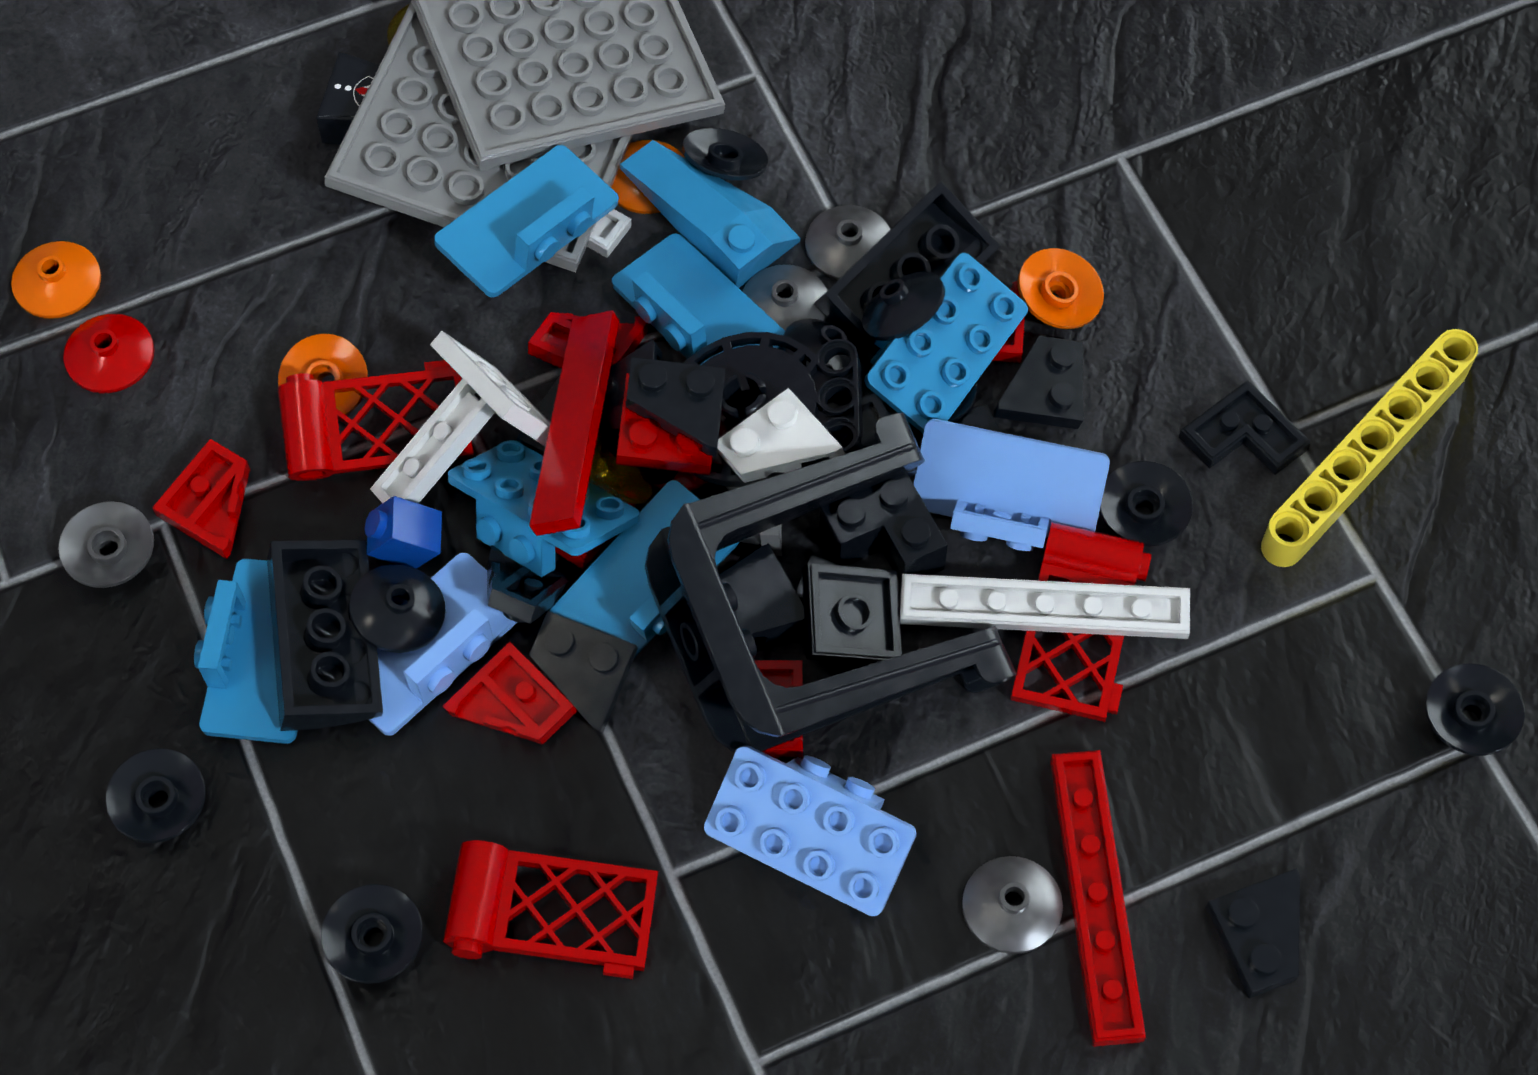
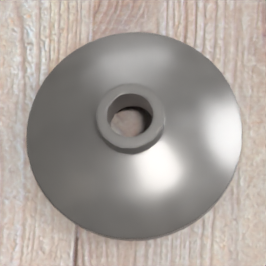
(829, 248)
(786, 279)
(95, 531)
(1006, 926)

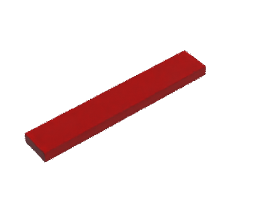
(574, 424)
(1097, 899)

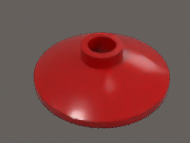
(110, 367)

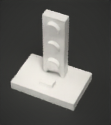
(457, 423)

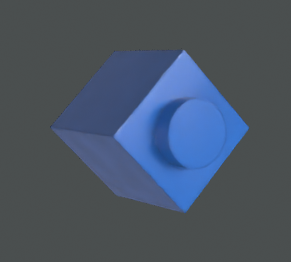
(403, 532)

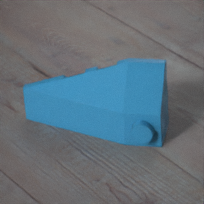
(711, 214)

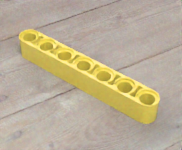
(1362, 463)

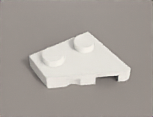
(776, 440)

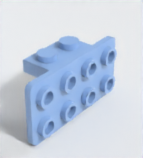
(1008, 483)
(467, 633)
(812, 826)

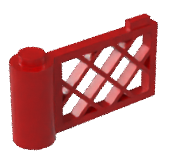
(312, 418)
(1081, 558)
(484, 900)

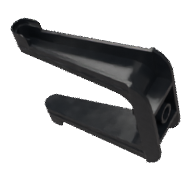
(718, 654)

